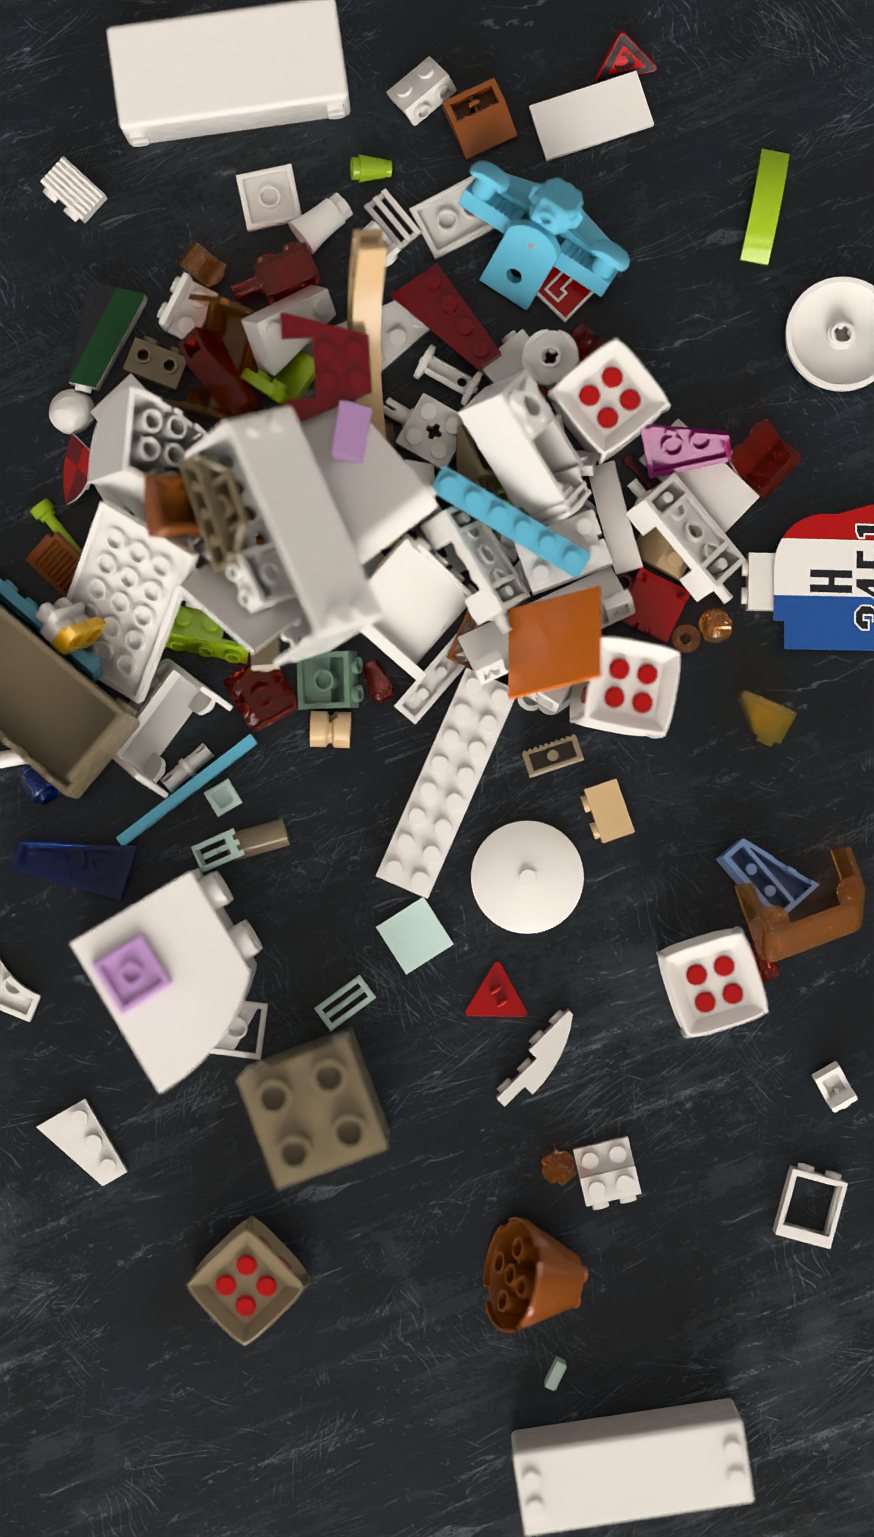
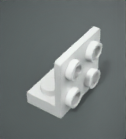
(180, 313)

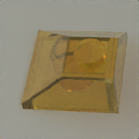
(765, 717)

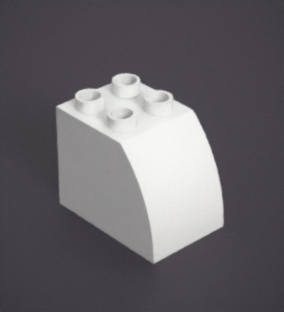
(204, 959)

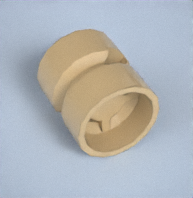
(330, 729)

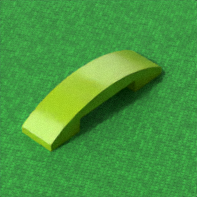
(765, 207)

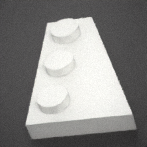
(85, 1141)

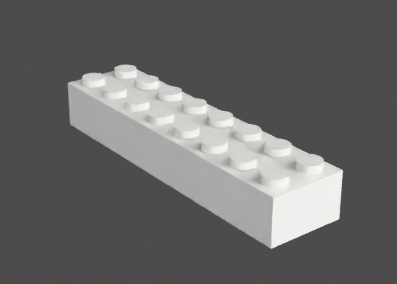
(446, 784)

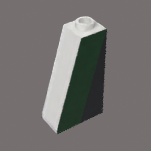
(103, 330)

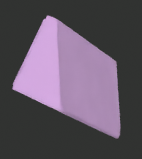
(350, 432)

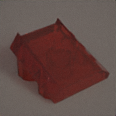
(260, 696)

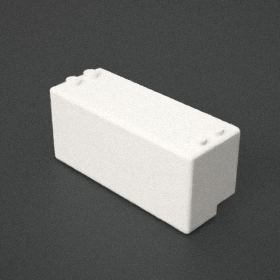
(228, 71)
(298, 514)
(631, 1466)

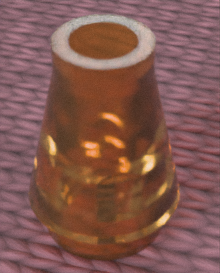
(691, 632)

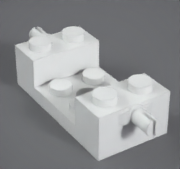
(673, 511)
(484, 559)

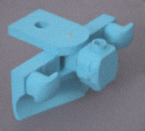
(541, 231)

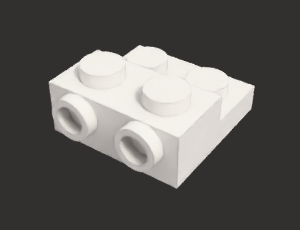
(261, 577)
(607, 1172)

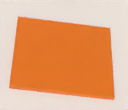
(555, 642)

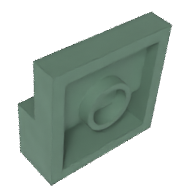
(329, 681)

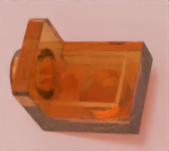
(202, 265)

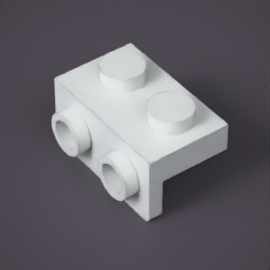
(422, 90)

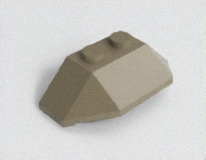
(216, 508)

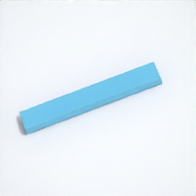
(187, 790)

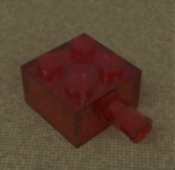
(280, 274)

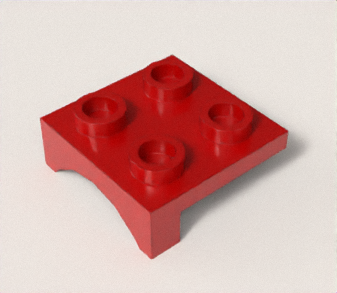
(655, 604)

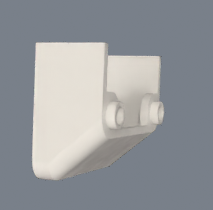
(161, 715)

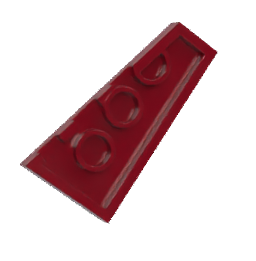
(443, 311)

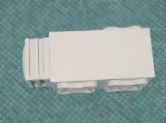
(527, 448)

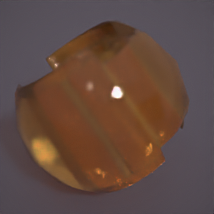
(715, 625)

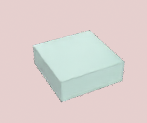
(223, 797)
(555, 1373)

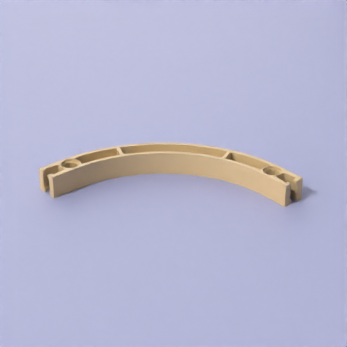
(364, 312)

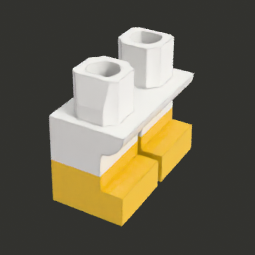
(68, 625)

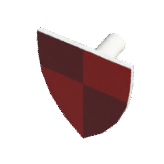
(75, 469)

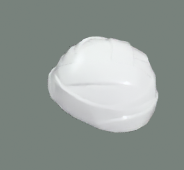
(71, 411)

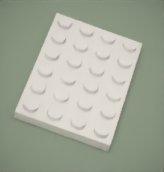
(134, 589)

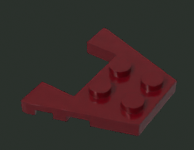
(340, 364)

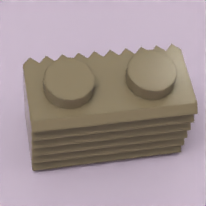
(552, 756)

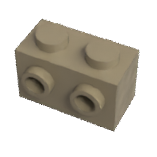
(156, 364)

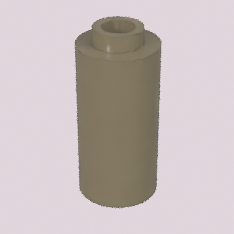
(261, 838)

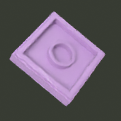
(132, 974)

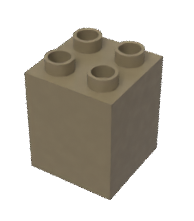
(314, 1107)

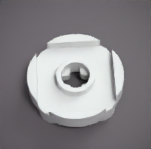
(551, 342)

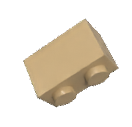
(607, 810)

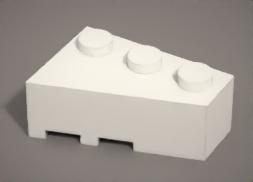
(264, 326)

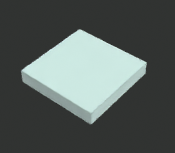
(414, 935)

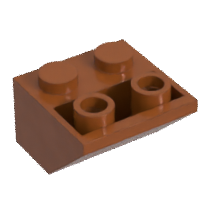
(479, 118)

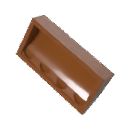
(170, 509)

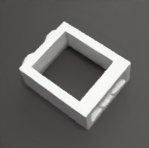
(802, 1233)

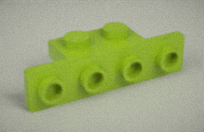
(200, 634)

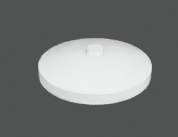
(833, 334)
(527, 877)

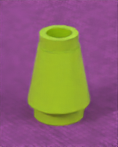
(369, 168)

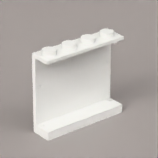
(416, 602)

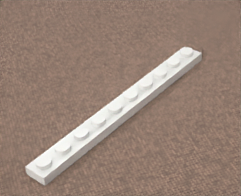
(443, 670)

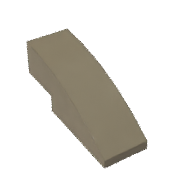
(472, 463)

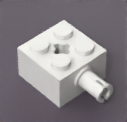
(415, 423)

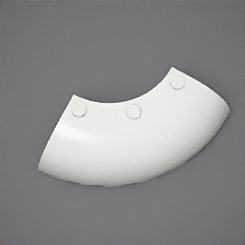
(141, 438)

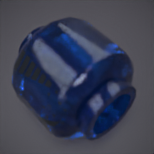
(36, 786)

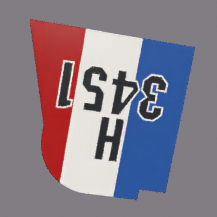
(827, 582)

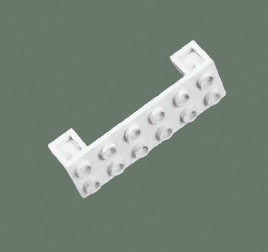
(489, 649)

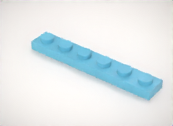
(510, 522)
(27, 609)

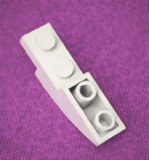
(547, 1049)

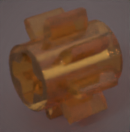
(558, 1167)

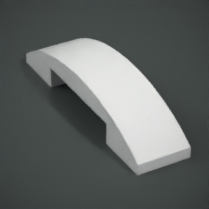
(614, 522)

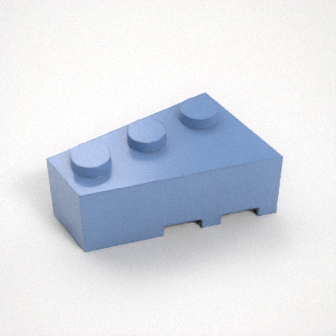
(773, 880)

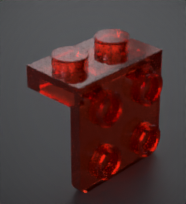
(763, 459)

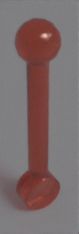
(629, 461)

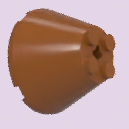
(529, 1276)

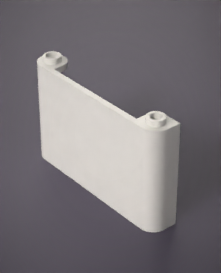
(373, 497)

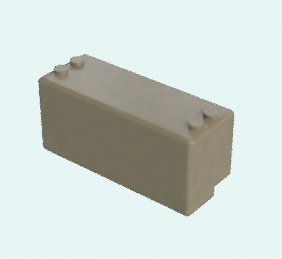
(55, 711)

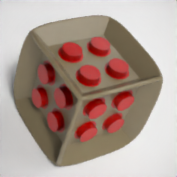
(248, 1280)

